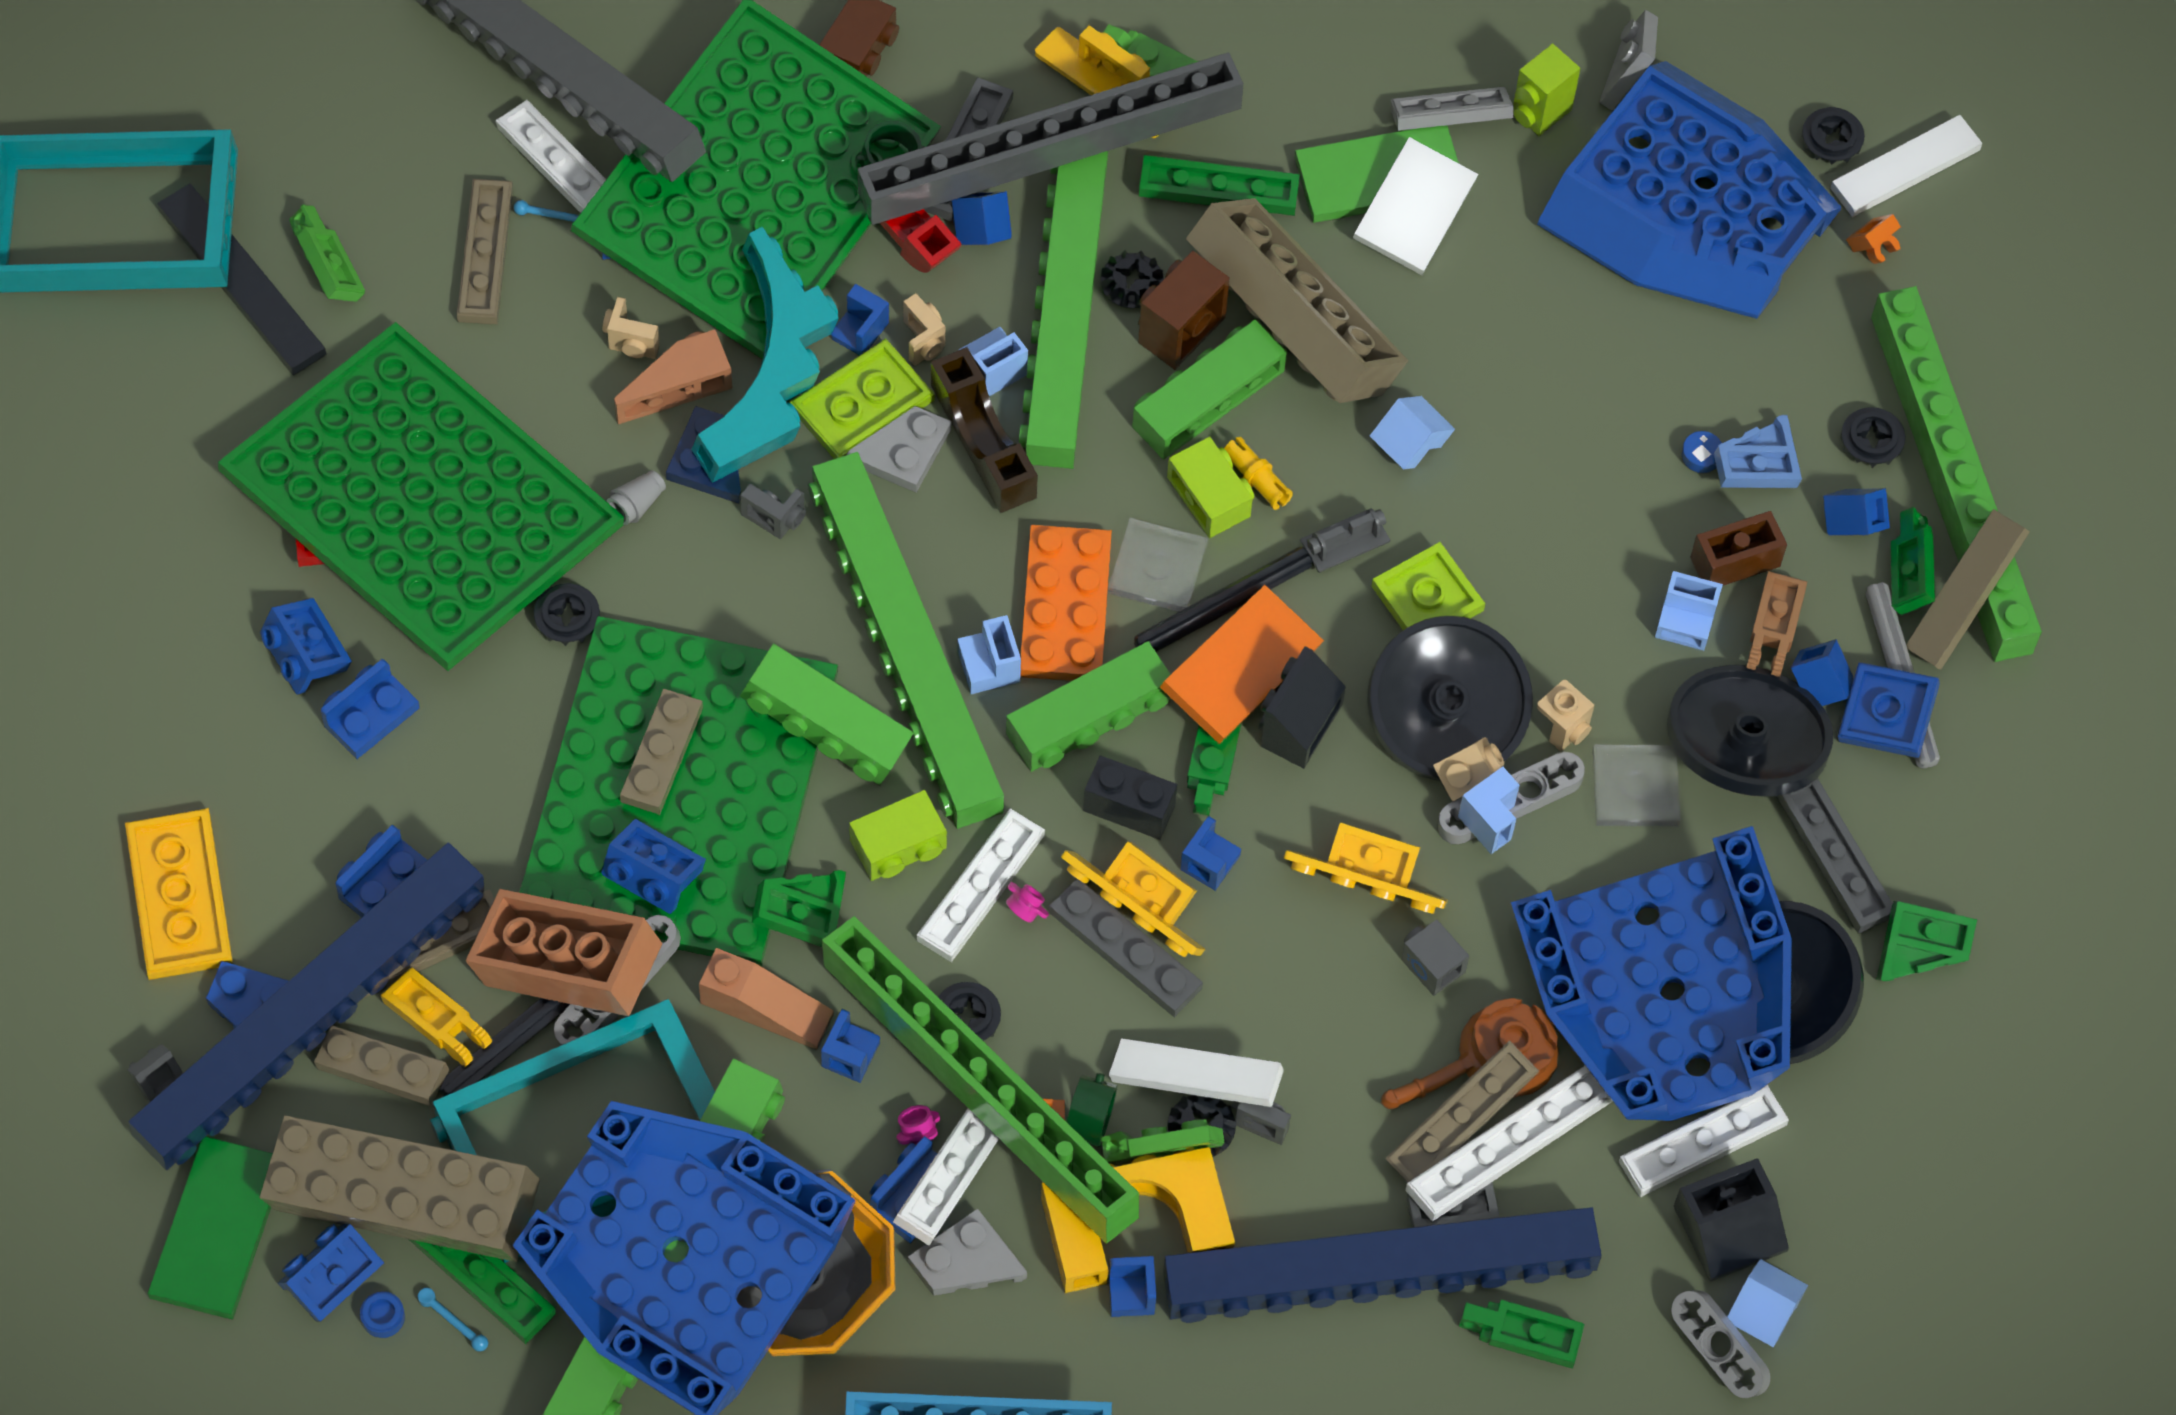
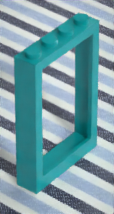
(122, 150)
(656, 1018)

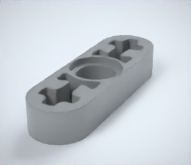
(1730, 1376)

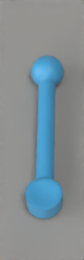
(522, 208)
(427, 1298)

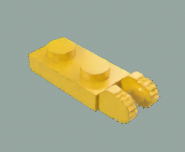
(434, 1014)

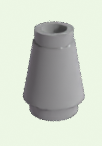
(636, 496)

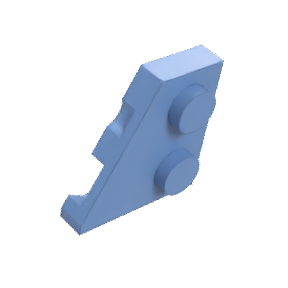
(1760, 458)

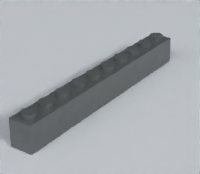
(579, 80)
(1049, 138)

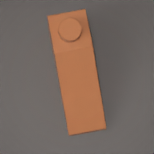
(680, 375)
(762, 999)

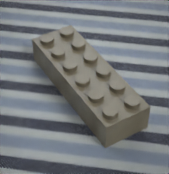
(1297, 300)
(399, 1188)

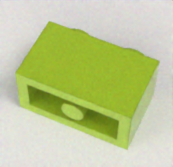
(1545, 90)
(1210, 486)
(898, 836)

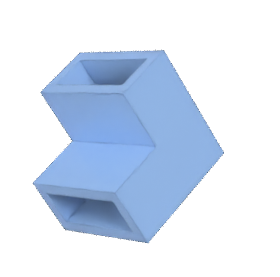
(999, 358)
(1411, 430)
(1688, 610)
(990, 657)
(1487, 809)
(1766, 1302)

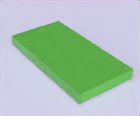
(1347, 175)

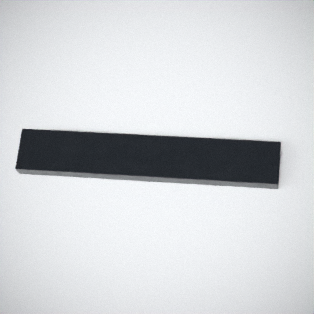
(246, 285)

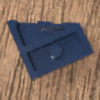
(687, 470)

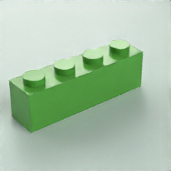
(1208, 388)
(1088, 707)
(826, 715)

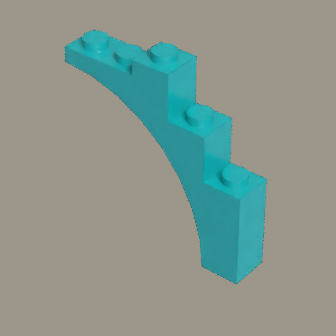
(793, 321)

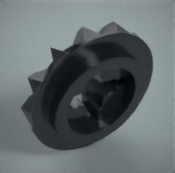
(1824, 123)
(1114, 278)
(1886, 427)
(554, 602)
(983, 1002)
(1205, 1108)

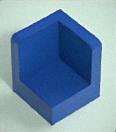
(982, 218)
(863, 322)
(1856, 511)
(1823, 672)
(1209, 856)
(849, 1048)
(1132, 1286)

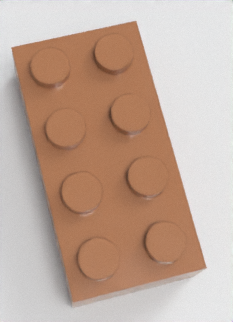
(564, 952)

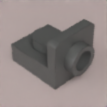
(769, 513)
(1263, 1120)

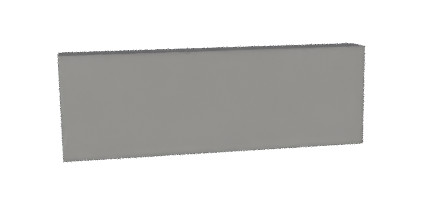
(1451, 108)

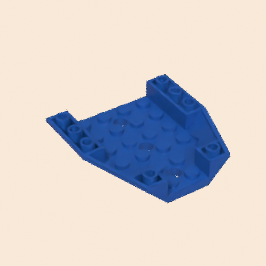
(1665, 232)
(1714, 936)
(746, 1224)

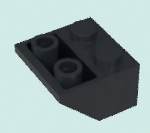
(1301, 708)
(1732, 1219)

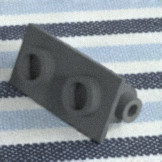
(1346, 539)

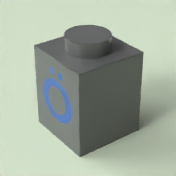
(1434, 956)

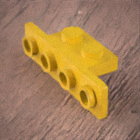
(1092, 61)
(1370, 860)
(1146, 889)

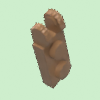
(1776, 619)

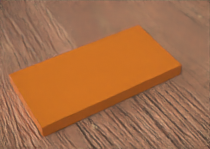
(1240, 664)

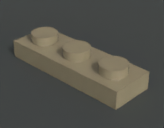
(661, 751)
(381, 1065)

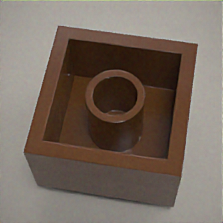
(1182, 309)

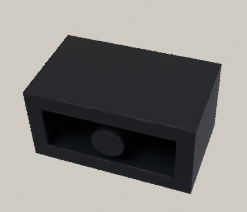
(1130, 797)

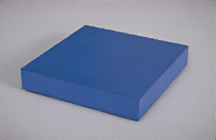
(1888, 710)

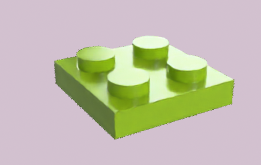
(1427, 588)

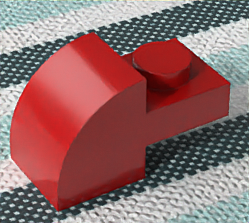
(922, 239)

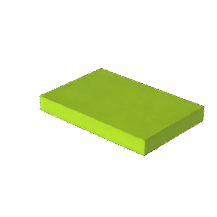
(861, 398)

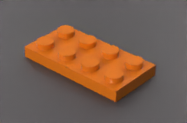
(1065, 602)

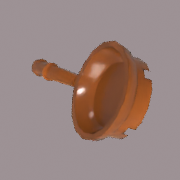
(1481, 1039)

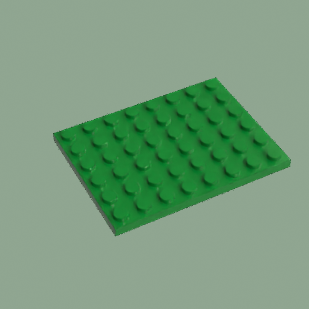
(779, 156)
(421, 495)
(729, 801)

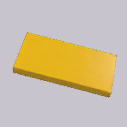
(178, 893)

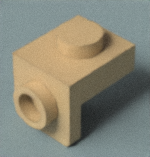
(927, 326)
(630, 336)
(1569, 714)
(1468, 767)

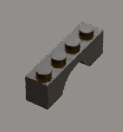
(997, 459)

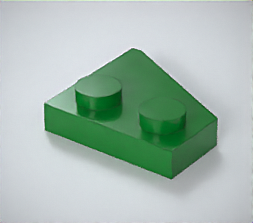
(800, 906)
(1923, 940)

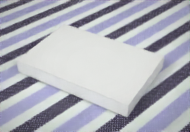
(1415, 206)

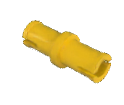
(1258, 473)

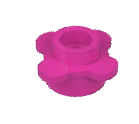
(1026, 902)
(916, 1123)

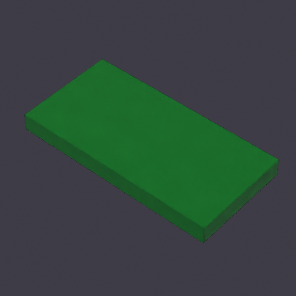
(214, 1230)

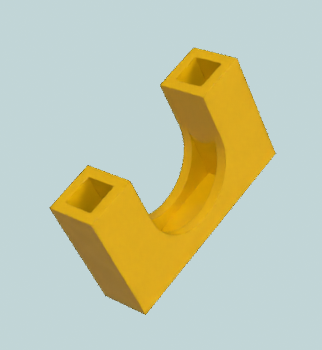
(1181, 1181)

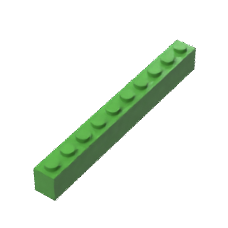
(1065, 312)
(1950, 460)
(907, 641)
(981, 1080)
(592, 1382)

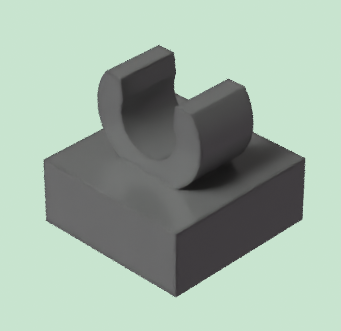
(155, 1072)

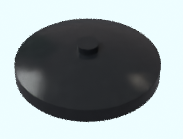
(1446, 689)
(1749, 730)
(1824, 980)

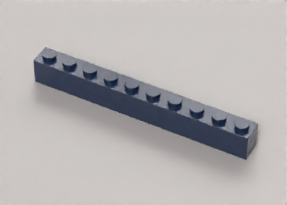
(307, 1006)
(1381, 1264)

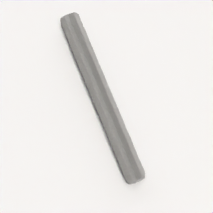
(1897, 654)

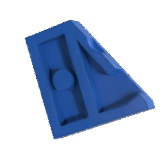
(240, 991)

